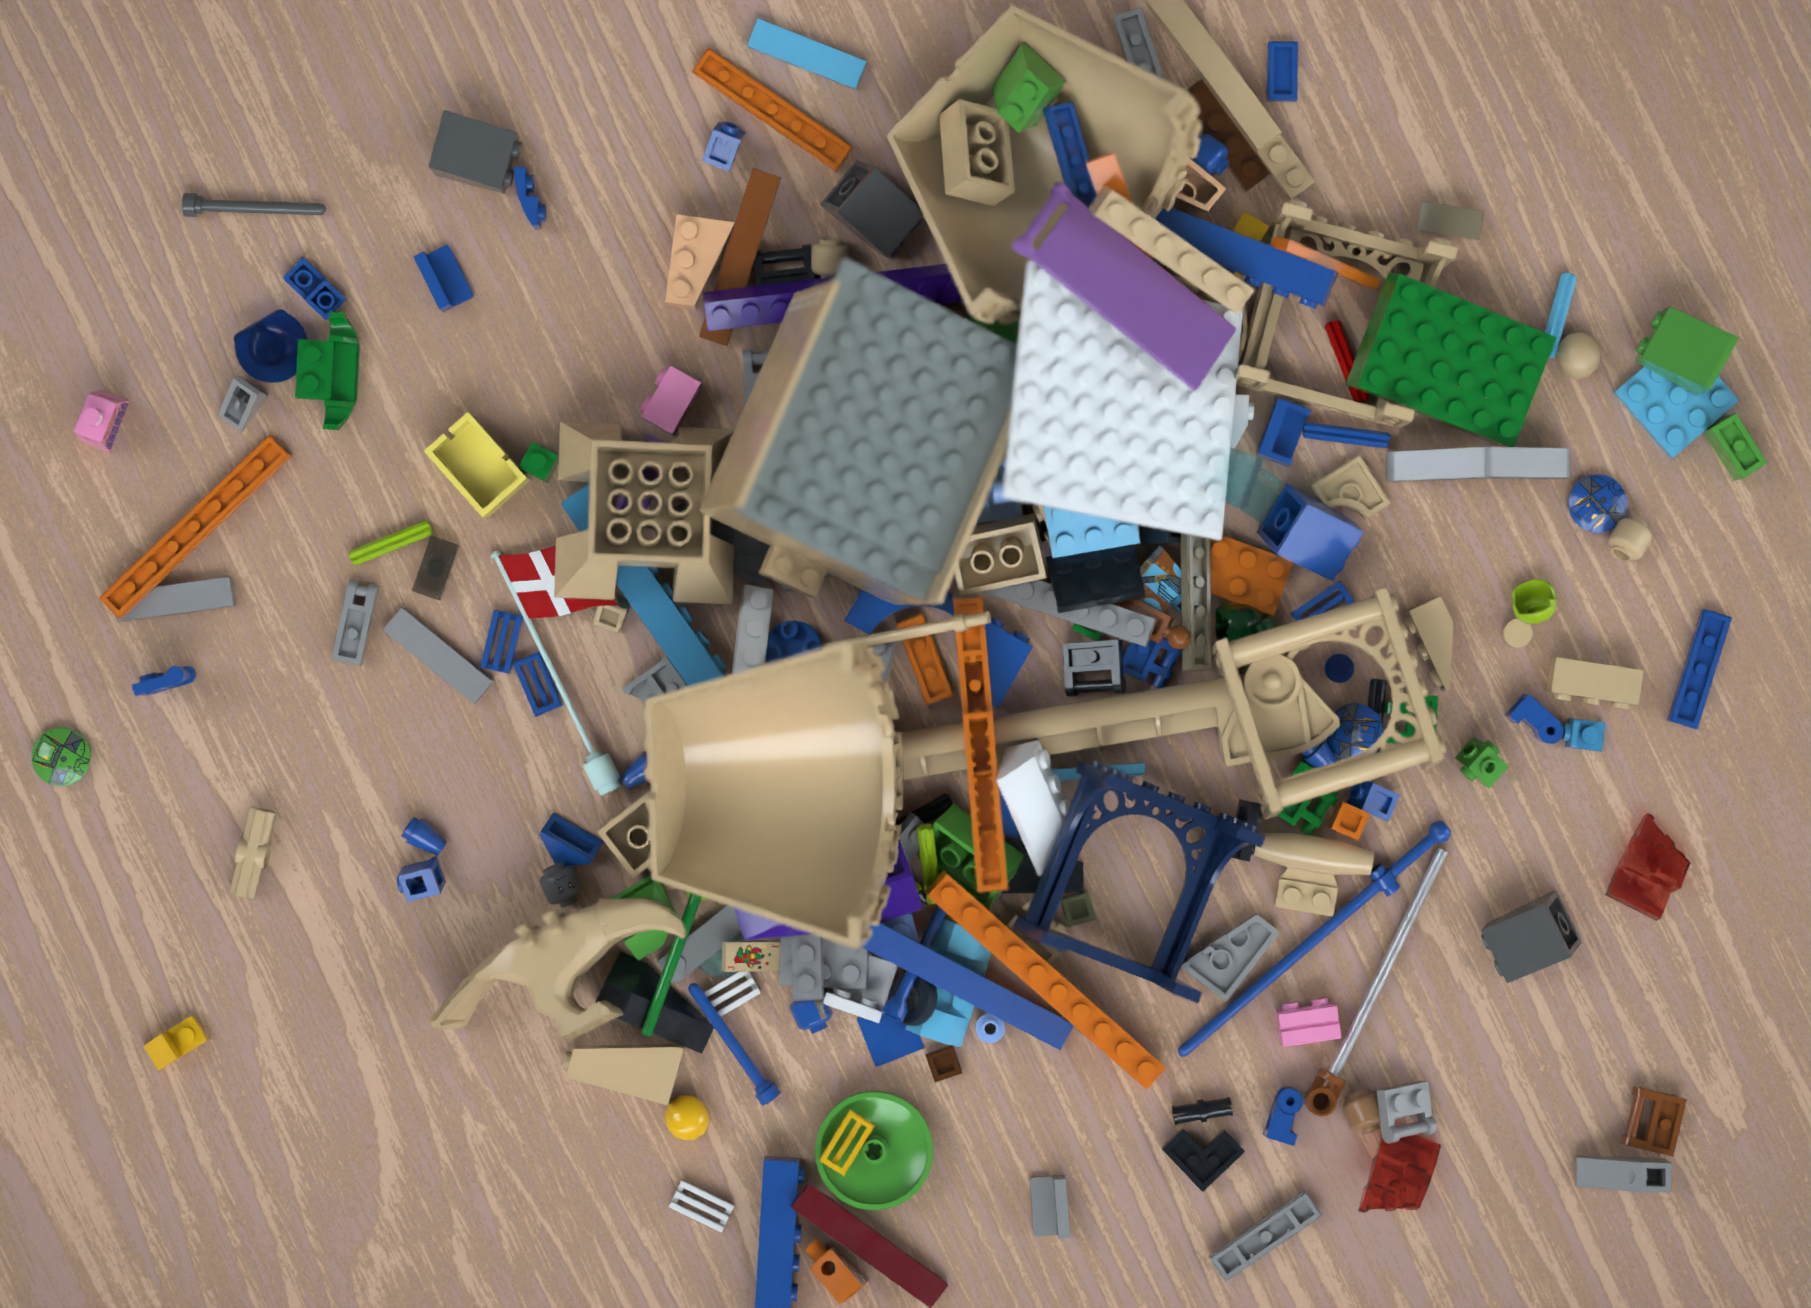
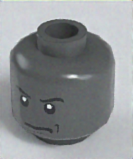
(560, 884)

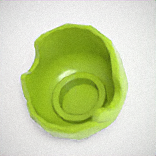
(1534, 601)

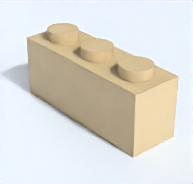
(1594, 682)

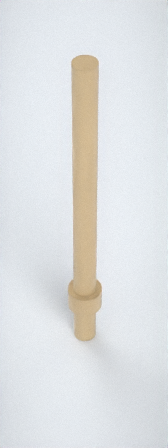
(958, 622)

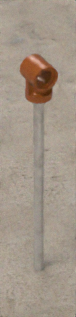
(1329, 1081)

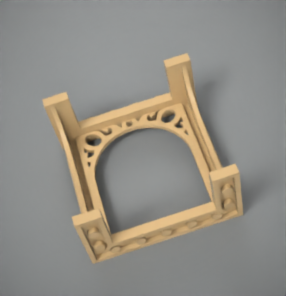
(1294, 222)
(1375, 612)

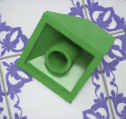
(649, 941)

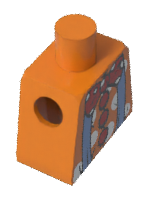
(845, 1279)

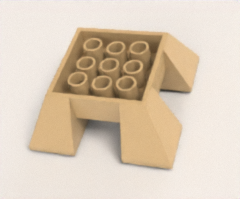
(614, 468)

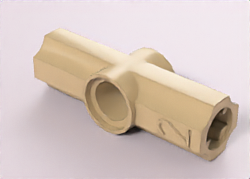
(253, 853)

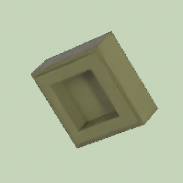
(1077, 909)

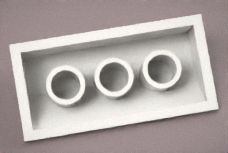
(1033, 799)

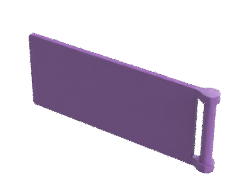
(1127, 288)

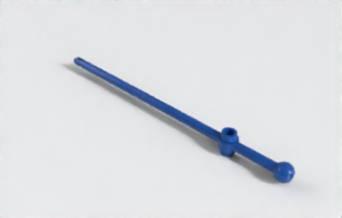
(1382, 880)

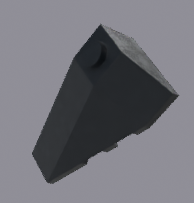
(632, 988)

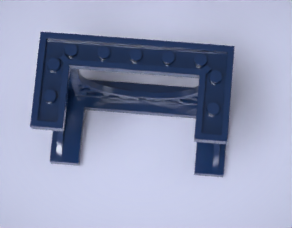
(1219, 843)

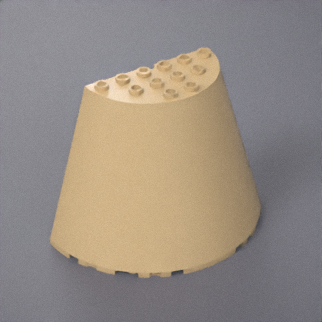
(1118, 109)
(781, 790)

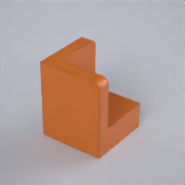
(1348, 820)

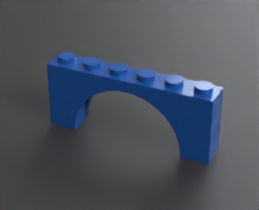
(1004, 650)

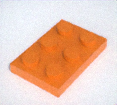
(1247, 574)

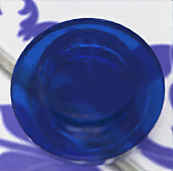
(1339, 668)

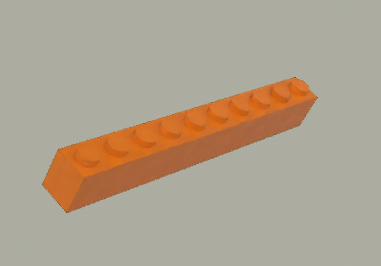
(1044, 979)

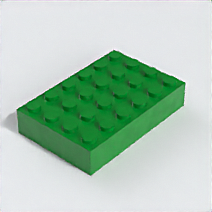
(1450, 360)

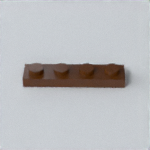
(1242, 159)

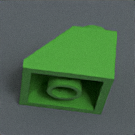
(1026, 89)

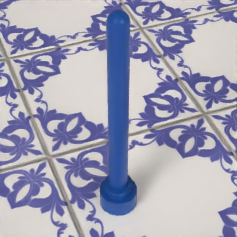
(896, 1007)
(764, 1088)

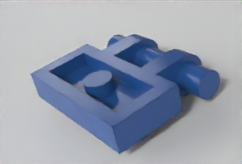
(1139, 661)

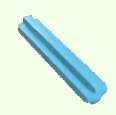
(1560, 308)

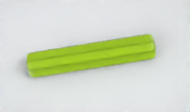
(390, 542)
(927, 855)

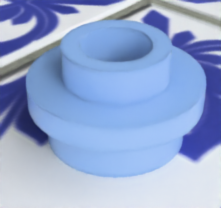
(980, 1028)

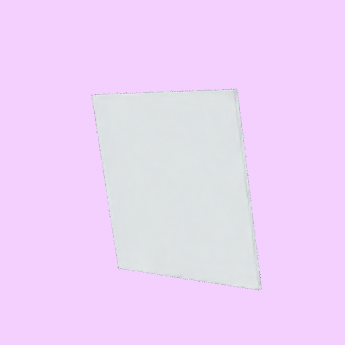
(1110, 426)

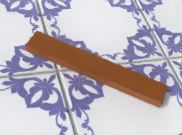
(745, 241)

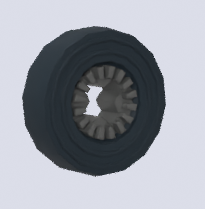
(921, 1008)

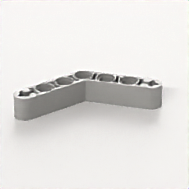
(1478, 464)

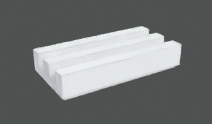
(750, 982)
(697, 1216)

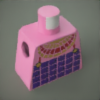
(101, 419)

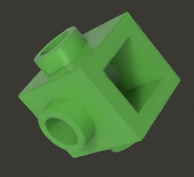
(1481, 762)

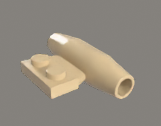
(1311, 864)

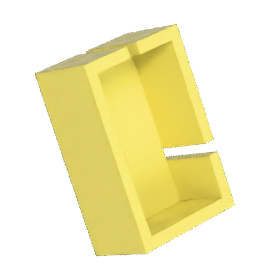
(477, 465)

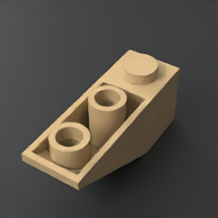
(1435, 636)

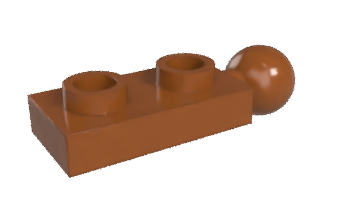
(1177, 637)

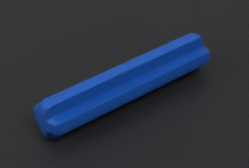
(1346, 435)

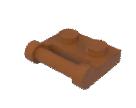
(1662, 1124)

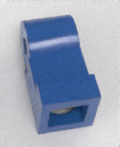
(1540, 720)
(1282, 1114)

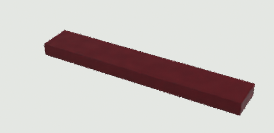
(869, 1245)

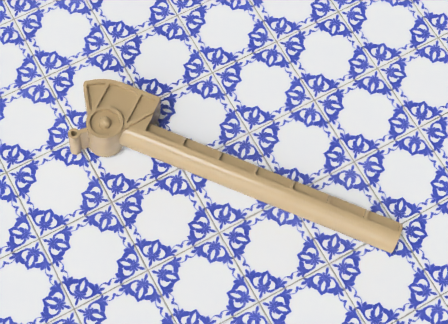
(1282, 704)

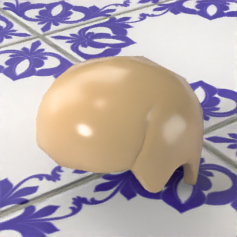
(1578, 355)

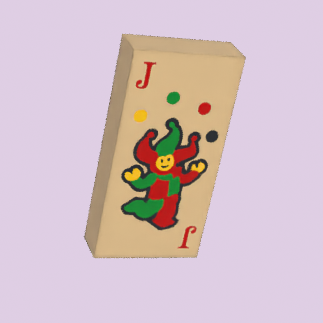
(750, 956)

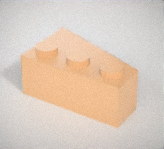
(694, 257)

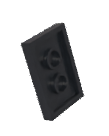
(1095, 578)

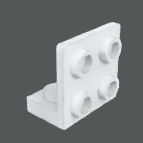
(865, 1002)

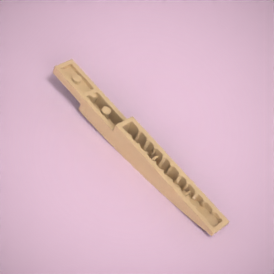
(1232, 94)

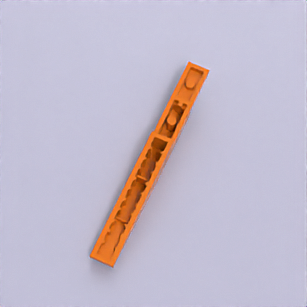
(980, 751)

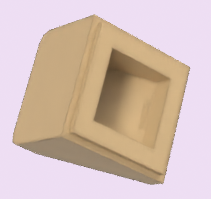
(611, 616)

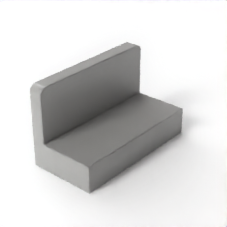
(1050, 1206)

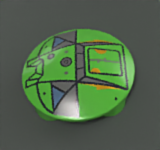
(61, 756)

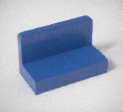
(444, 278)

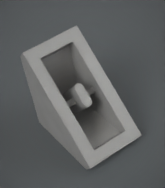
(241, 403)

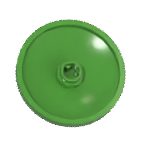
(891, 1160)

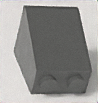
(474, 152)
(873, 208)
(1531, 937)

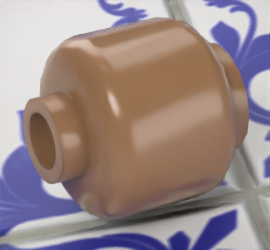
(1363, 1111)

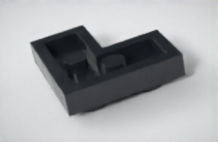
(1204, 1164)

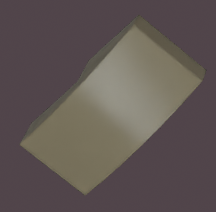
(1450, 220)

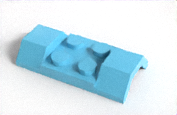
(953, 1014)

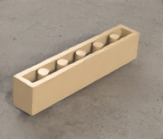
(1170, 249)

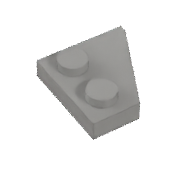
(656, 681)

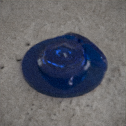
(270, 347)

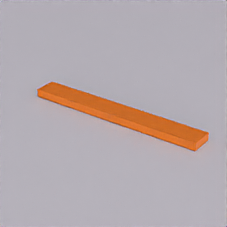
(195, 527)

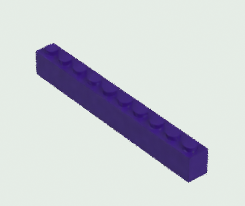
(770, 302)

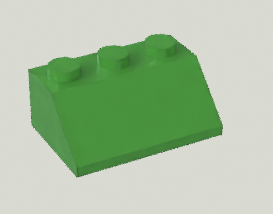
(956, 853)

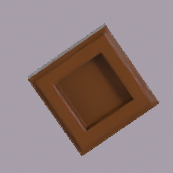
(943, 1063)

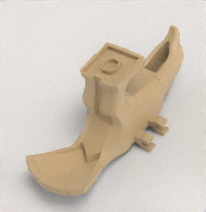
(554, 960)

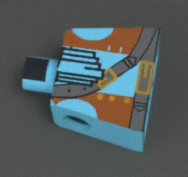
(1161, 581)

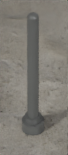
(196, 205)

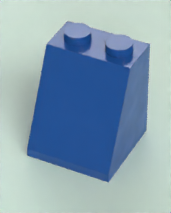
(1309, 533)

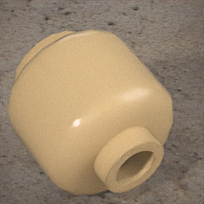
(827, 255)
(1630, 539)

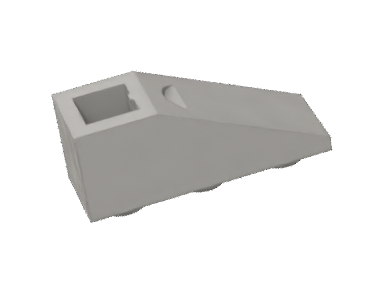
(1624, 1173)

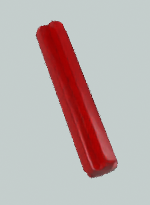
(1344, 356)

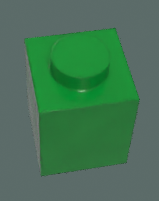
(539, 462)

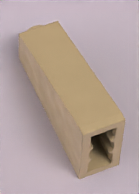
(635, 1070)

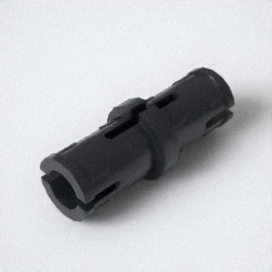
(1202, 1110)

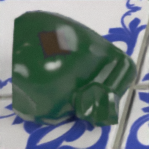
(1240, 620)

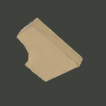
(1351, 487)

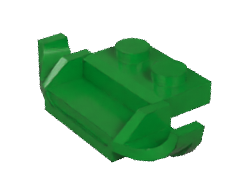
(330, 371)

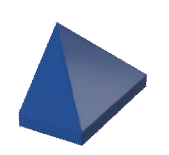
(569, 842)

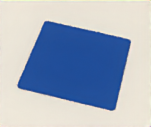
(888, 1039)

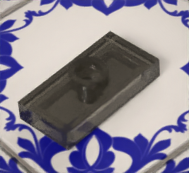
(435, 568)

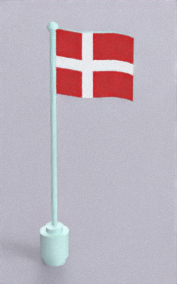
(532, 587)

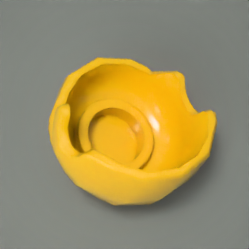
(687, 1118)

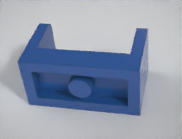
(1282, 432)

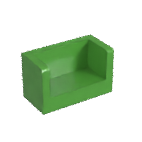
(1735, 447)

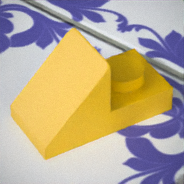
(176, 1042)

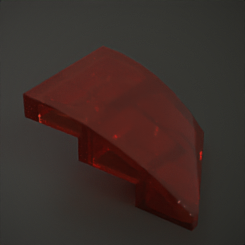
(1648, 871)
(1400, 1174)

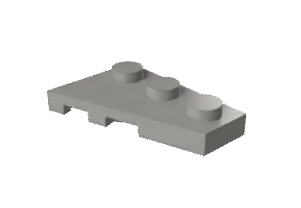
(1232, 956)

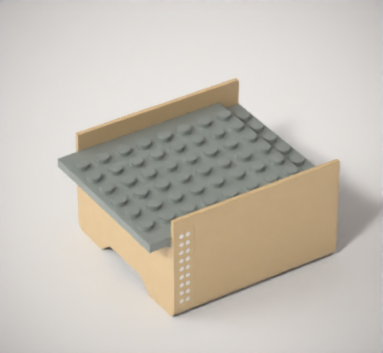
(868, 440)

